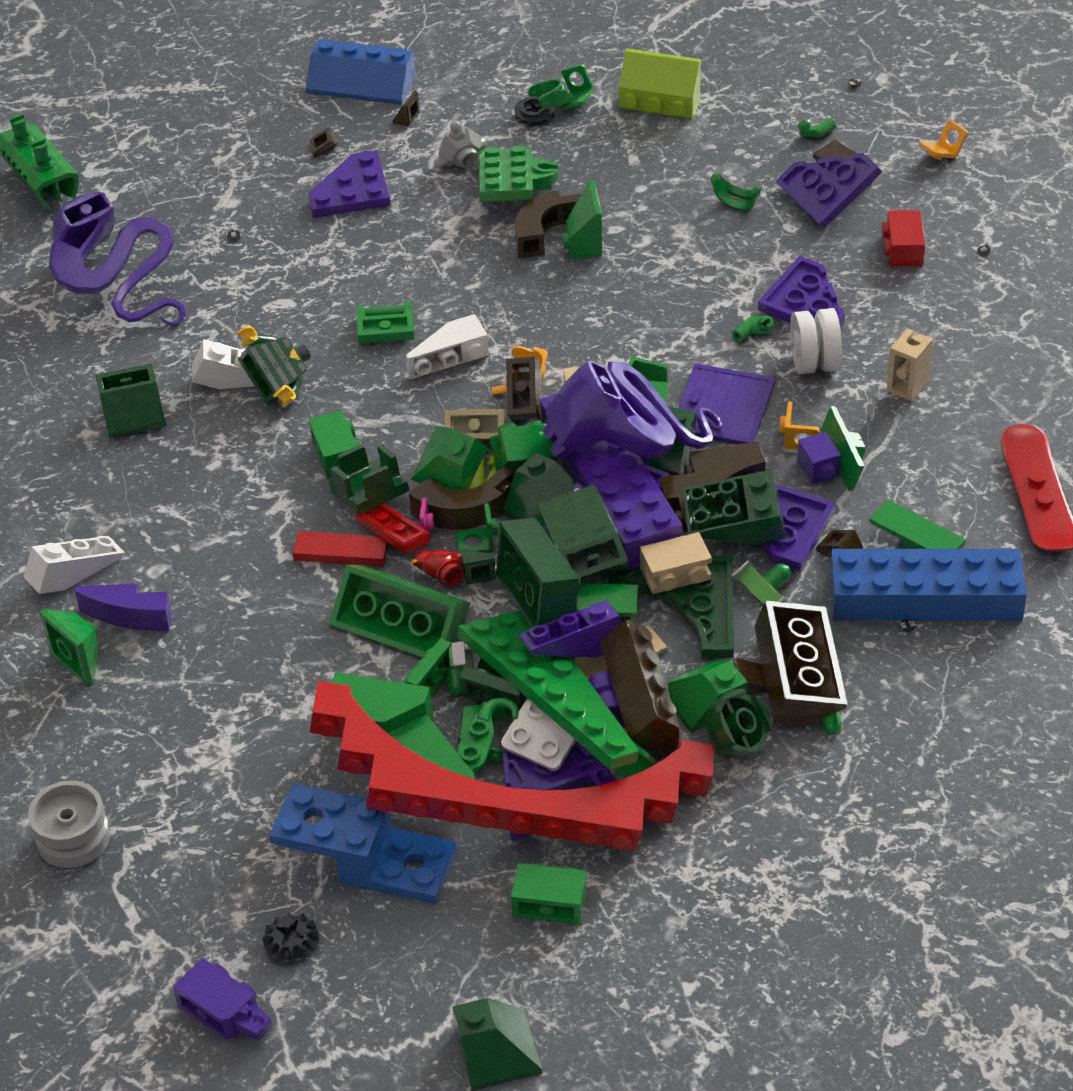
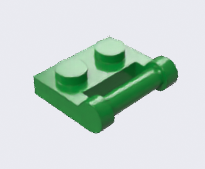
(385, 323)

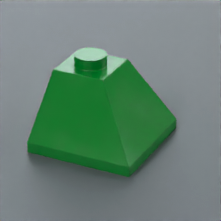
(584, 226)
(450, 459)
(72, 642)
(699, 688)

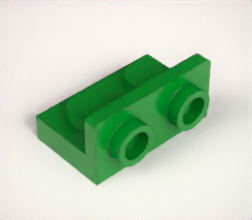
(432, 667)

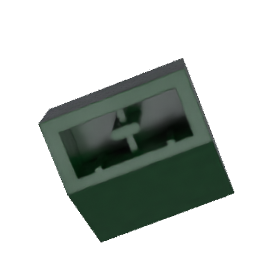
(130, 400)

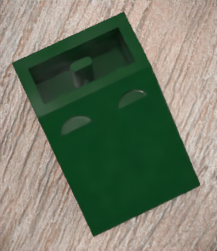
(736, 509)
(584, 533)

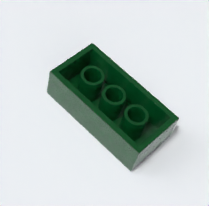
(535, 572)

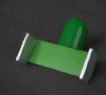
(764, 587)
(459, 658)

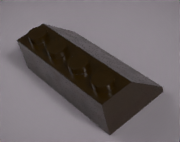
(799, 663)
(641, 688)

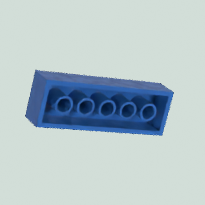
(927, 584)

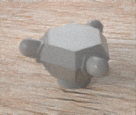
(459, 147)

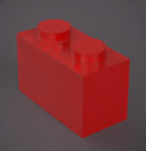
(904, 238)

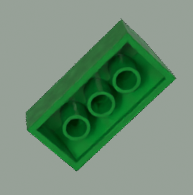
(396, 610)

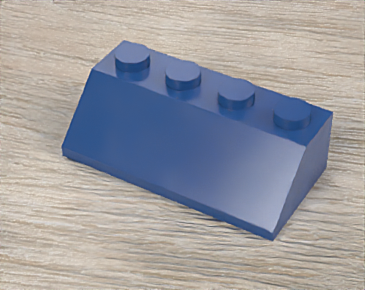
(360, 71)

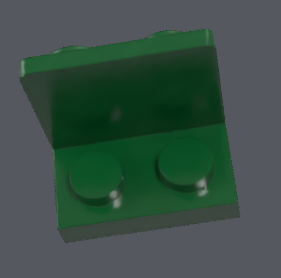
(486, 684)

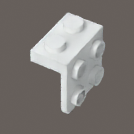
(538, 738)

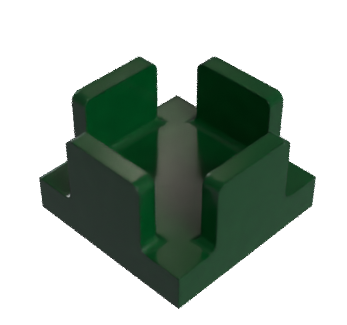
(367, 484)

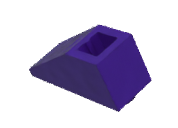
(573, 633)

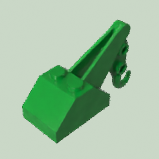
(408, 717)

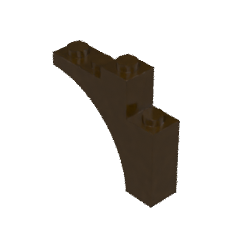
(711, 466)

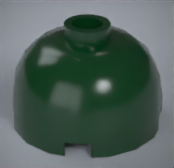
(738, 724)

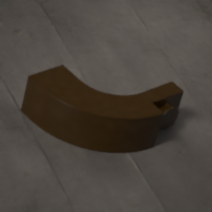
(537, 218)
(462, 508)

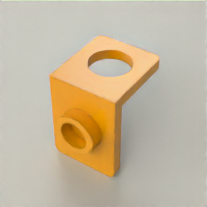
(943, 147)
(792, 430)

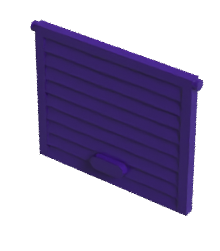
(733, 396)

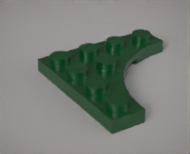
(704, 604)

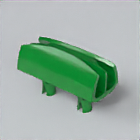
(37, 161)

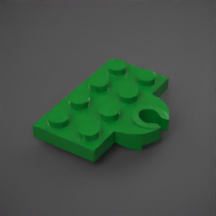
(513, 174)

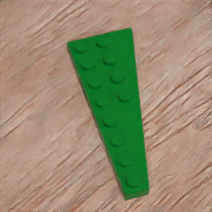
(552, 685)

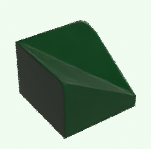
(477, 566)

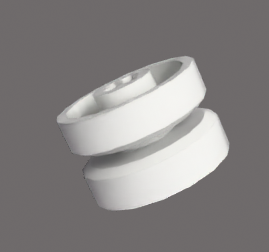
(816, 341)

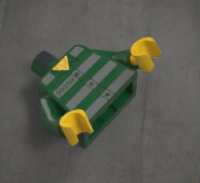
(273, 365)

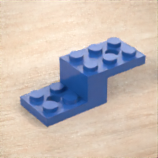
(363, 843)

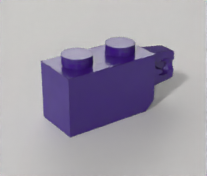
(221, 1002)

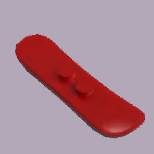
(1038, 487)

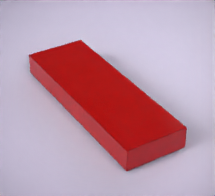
(394, 528)
(340, 548)

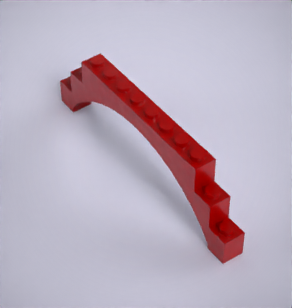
(590, 815)

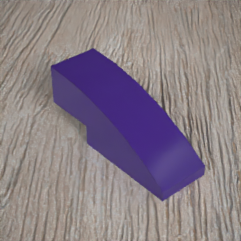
(125, 606)

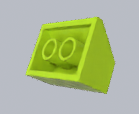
(660, 83)

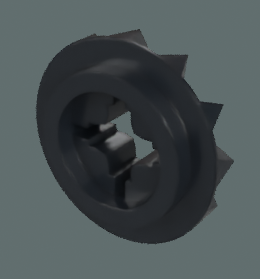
(525, 115)
(296, 948)

